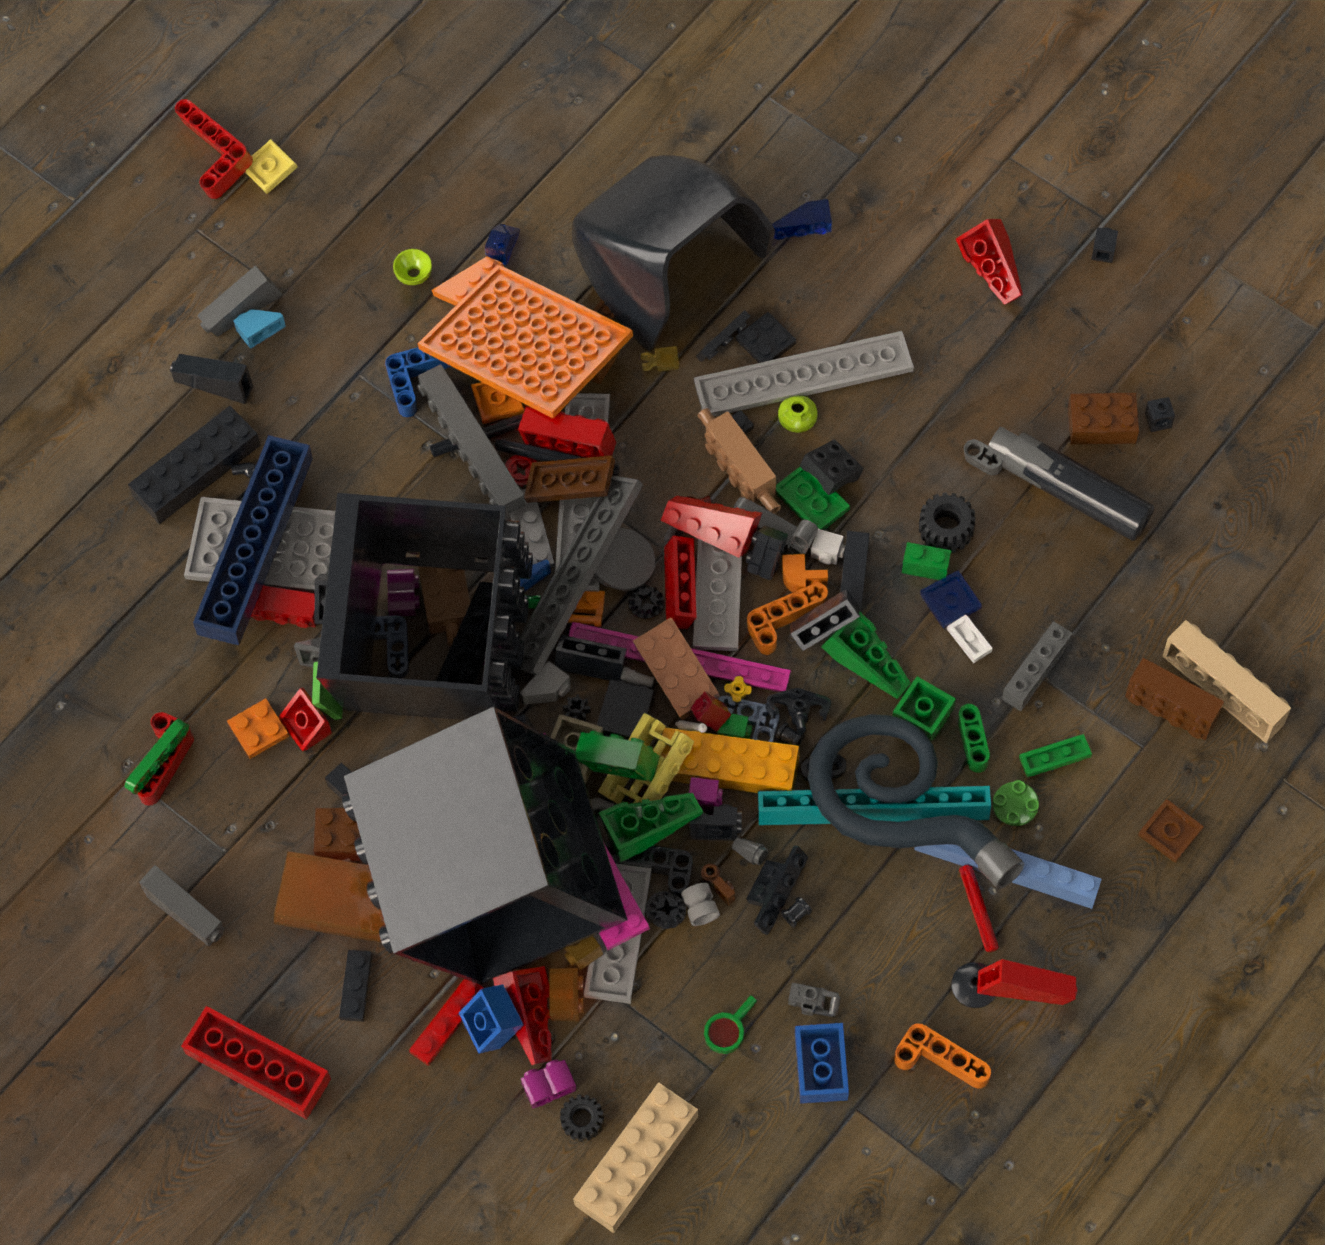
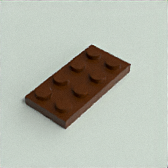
(569, 479)

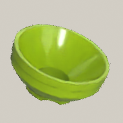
(410, 260)
(795, 421)

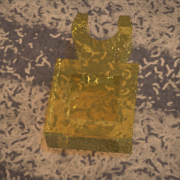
(664, 359)

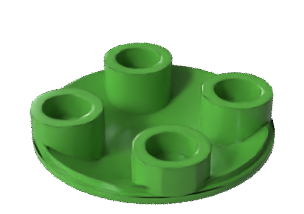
(1015, 803)

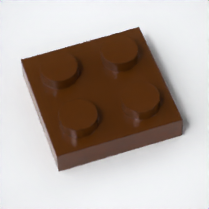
(1170, 830)

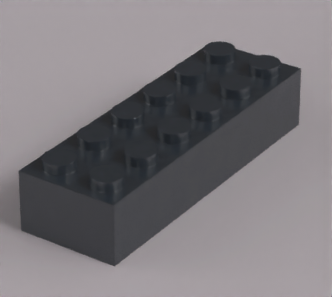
(194, 464)

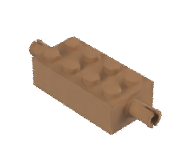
(740, 459)
(444, 599)

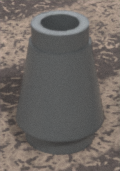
(750, 850)

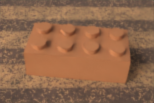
(674, 666)

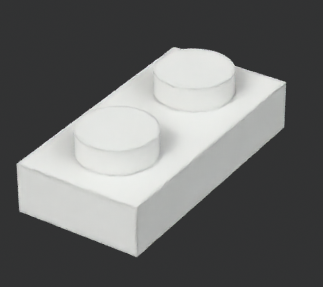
(969, 638)

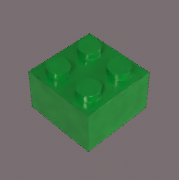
(925, 707)

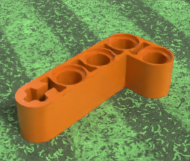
(809, 597)
(945, 1059)

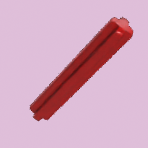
(978, 908)

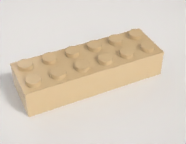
(1224, 678)
(636, 1157)

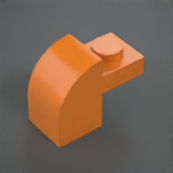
(795, 575)

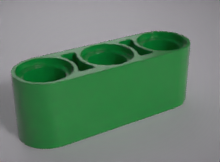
(973, 748)

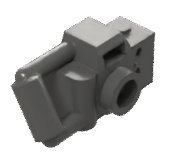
(813, 1000)

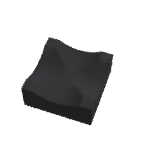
(831, 466)

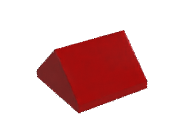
(304, 721)

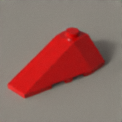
(992, 256)

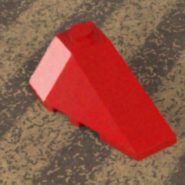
(529, 995)

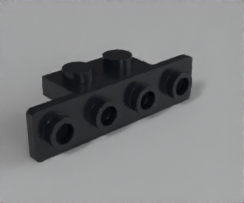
(774, 887)

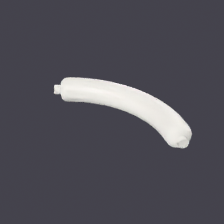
(691, 726)

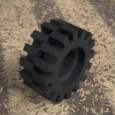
(573, 1106)

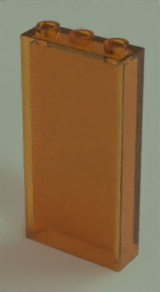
(327, 897)

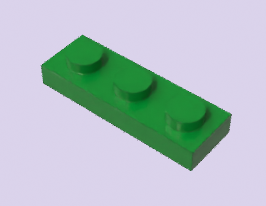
(1055, 755)

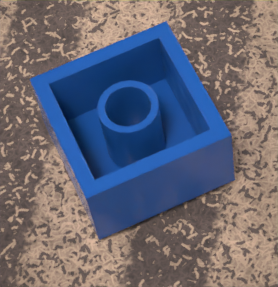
(491, 1018)

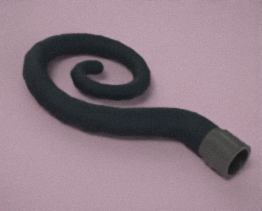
(991, 855)

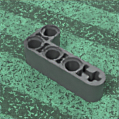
(798, 538)

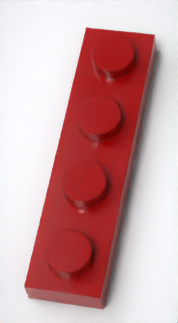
(444, 1023)

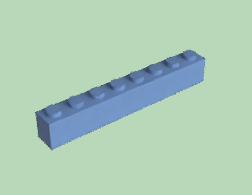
(1036, 874)

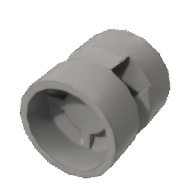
(700, 906)

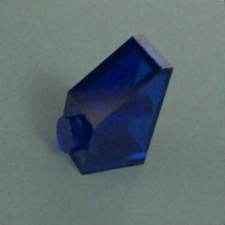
(501, 242)

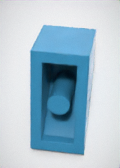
(258, 325)

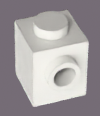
(827, 547)

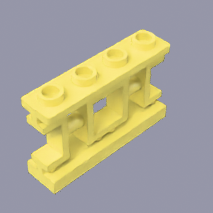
(667, 767)

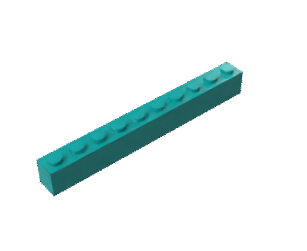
(800, 808)

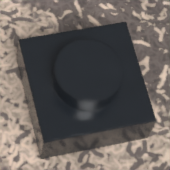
(743, 422)

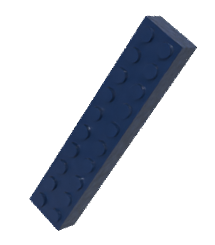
(253, 540)

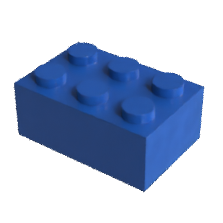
(821, 1063)

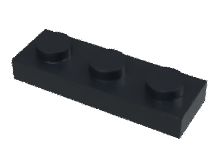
(723, 337)
(355, 985)

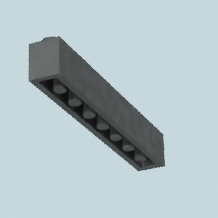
(470, 439)

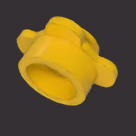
(737, 695)

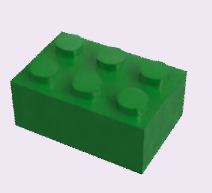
(617, 756)

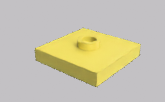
(270, 166)

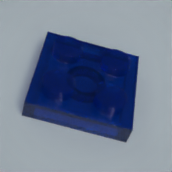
(950, 599)

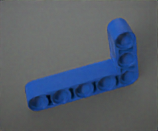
(407, 370)

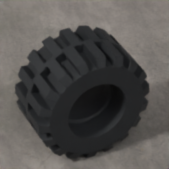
(947, 507)

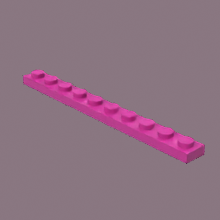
(714, 664)

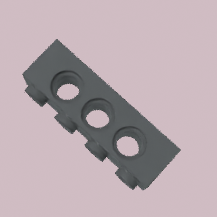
(1037, 666)

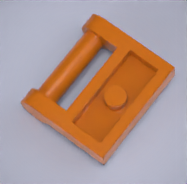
(590, 603)

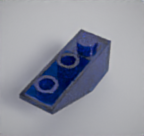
(809, 218)

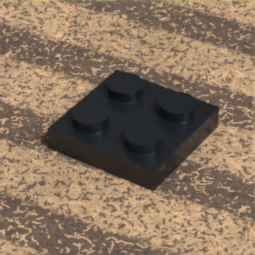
(765, 339)

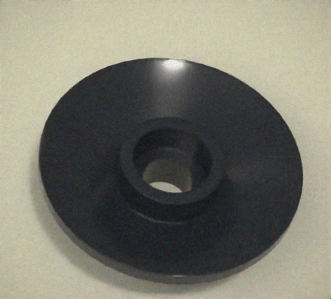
(964, 990)

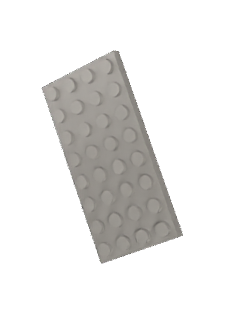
(299, 557)

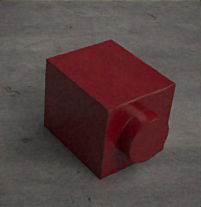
(710, 711)

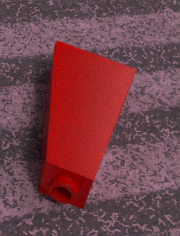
(1026, 983)

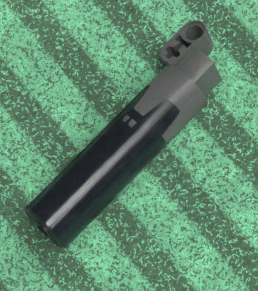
(1063, 479)

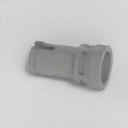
(636, 678)

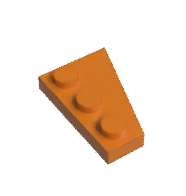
(461, 284)

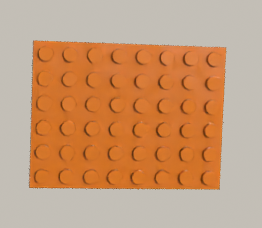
(525, 340)

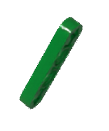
(157, 756)

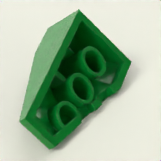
(863, 653)
(642, 824)

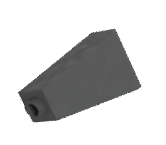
(249, 292)
(181, 906)

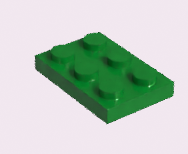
(809, 500)

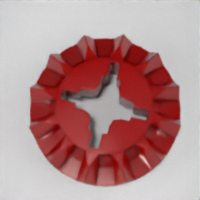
(522, 462)

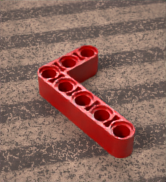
(223, 142)

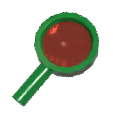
(725, 1031)

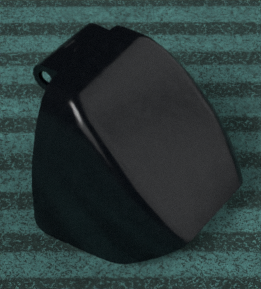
(644, 220)

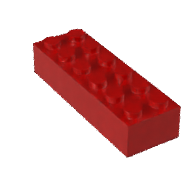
(256, 1062)

